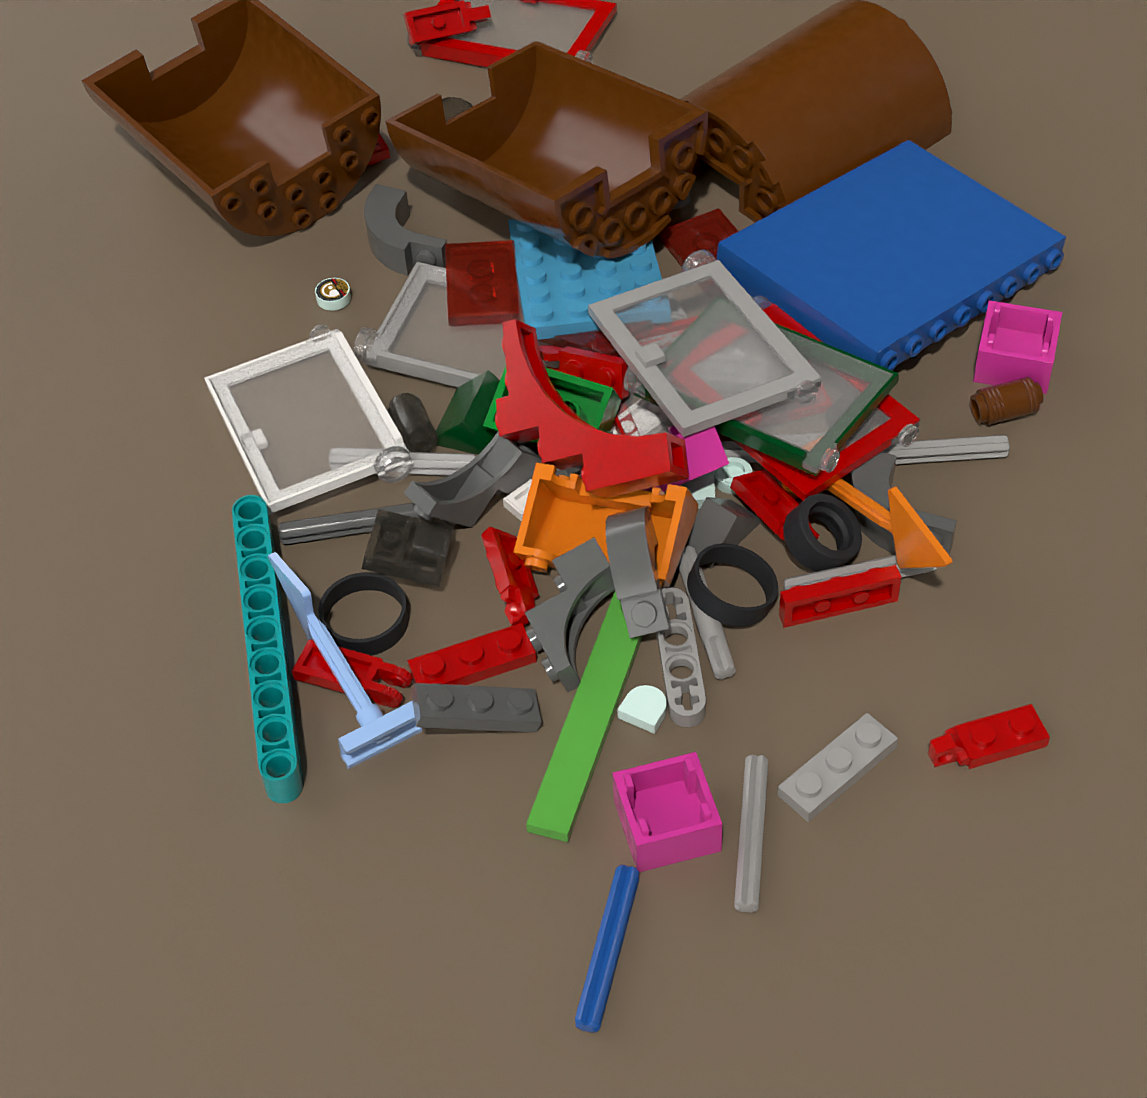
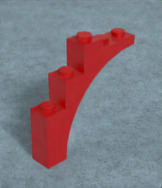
(536, 410)

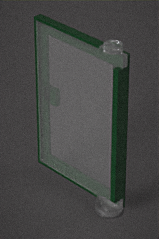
(814, 431)

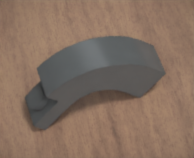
(392, 244)
(874, 480)
(634, 570)

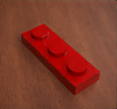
(839, 596)
(475, 658)

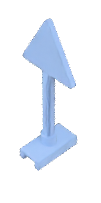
(377, 730)

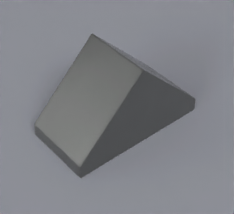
(721, 522)

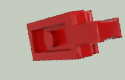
(444, 21)
(766, 499)
(511, 577)
(990, 738)

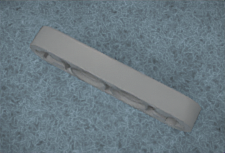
(681, 655)

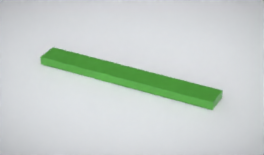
(585, 729)

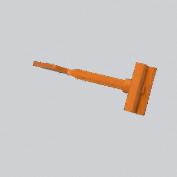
(912, 538)

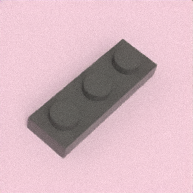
(475, 707)

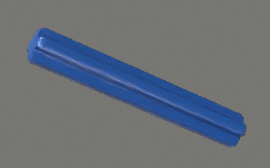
(607, 949)

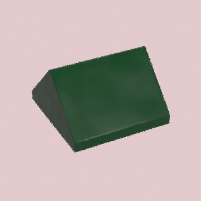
(465, 415)

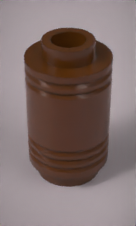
(1006, 401)

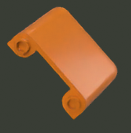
(564, 516)

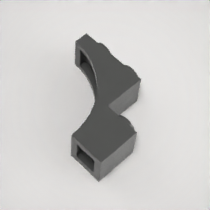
(466, 493)
(556, 623)

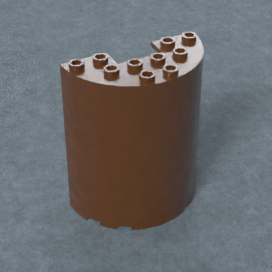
(820, 105)
(248, 118)
(562, 149)

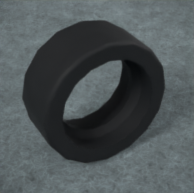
(837, 518)

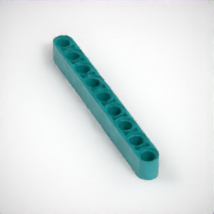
(266, 652)

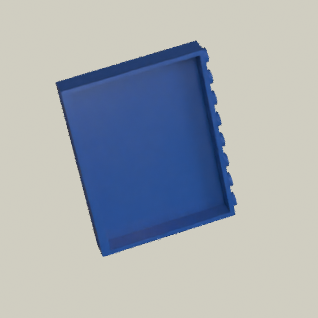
(891, 255)

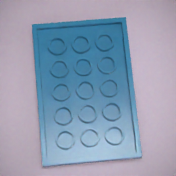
(561, 281)

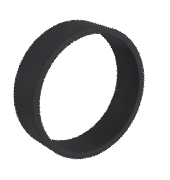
(361, 582)
(719, 609)

